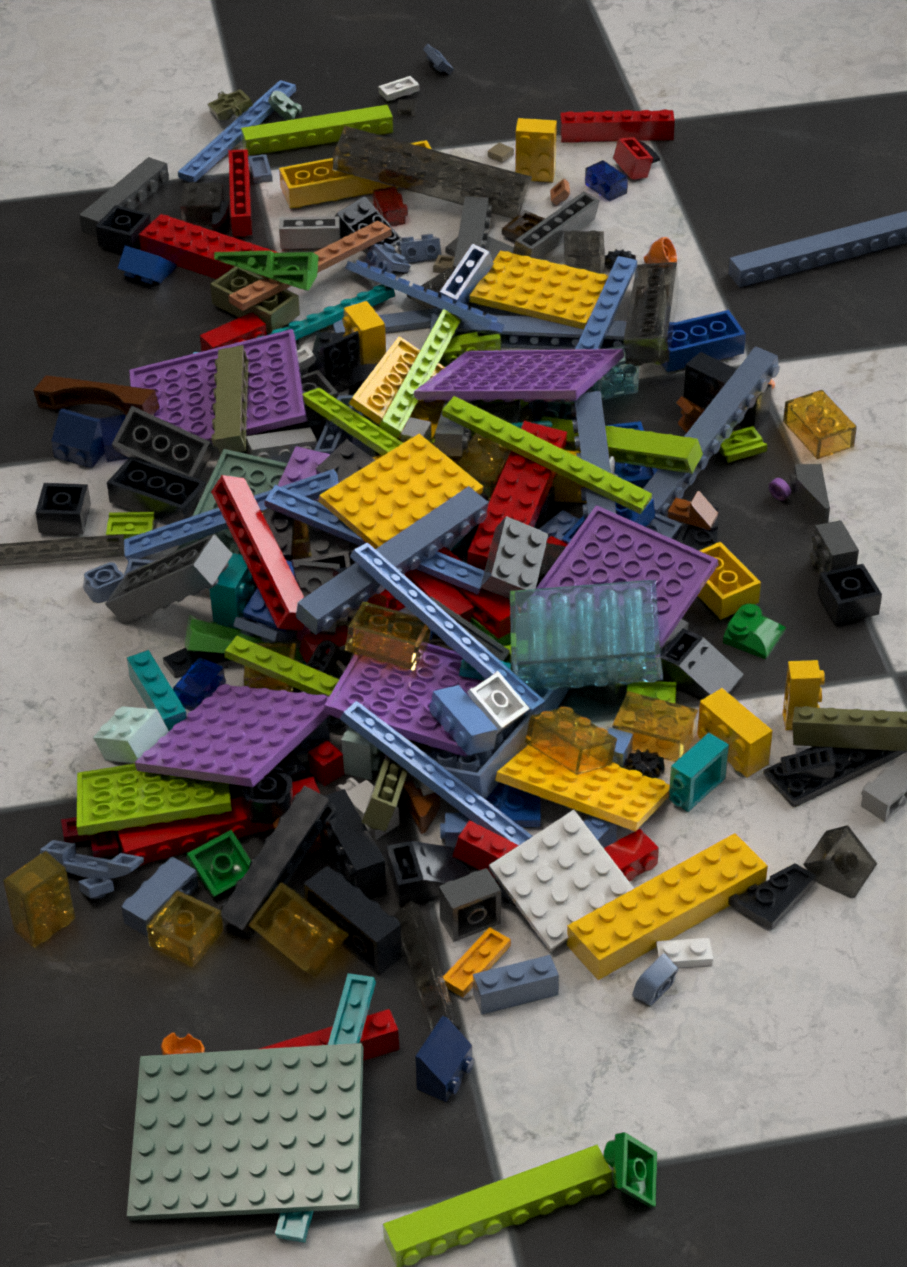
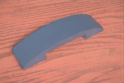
(91, 866)

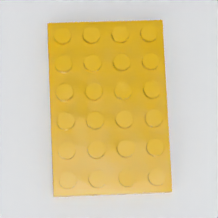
(540, 289)
(384, 382)
(396, 490)
(605, 793)

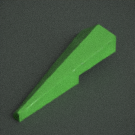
(291, 268)
(215, 637)

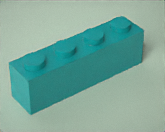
(155, 688)

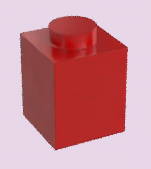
(326, 763)

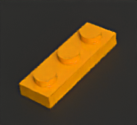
(478, 958)

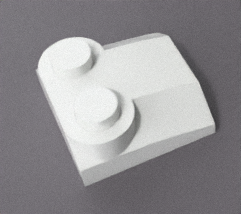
(498, 701)

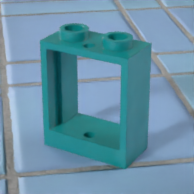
(698, 772)

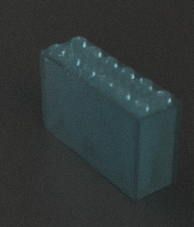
(586, 635)

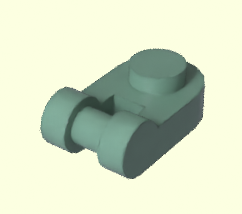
(284, 105)

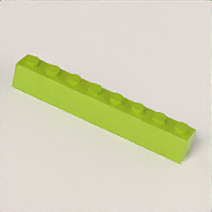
(314, 129)
(642, 447)
(497, 1206)

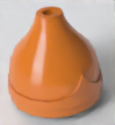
(661, 252)

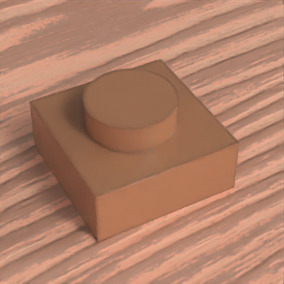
(560, 192)

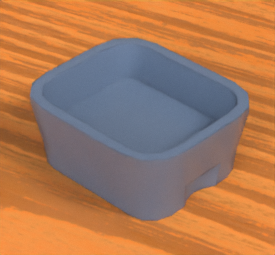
(102, 582)
(655, 980)

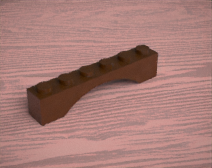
(64, 392)

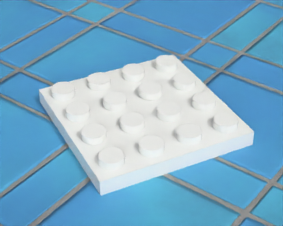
(559, 877)

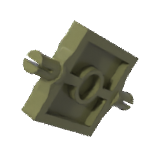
(230, 104)

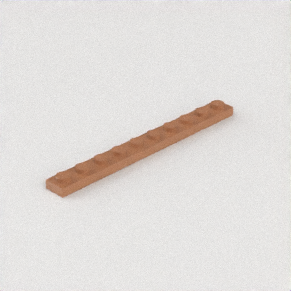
(328, 256)

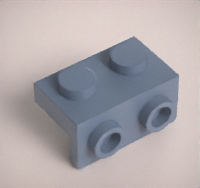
(419, 249)
(386, 258)

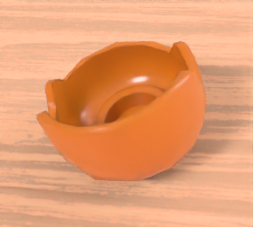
(176, 1045)

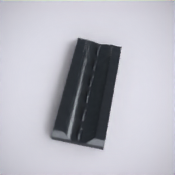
(848, 765)

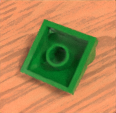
(753, 631)
(220, 863)
(633, 1167)

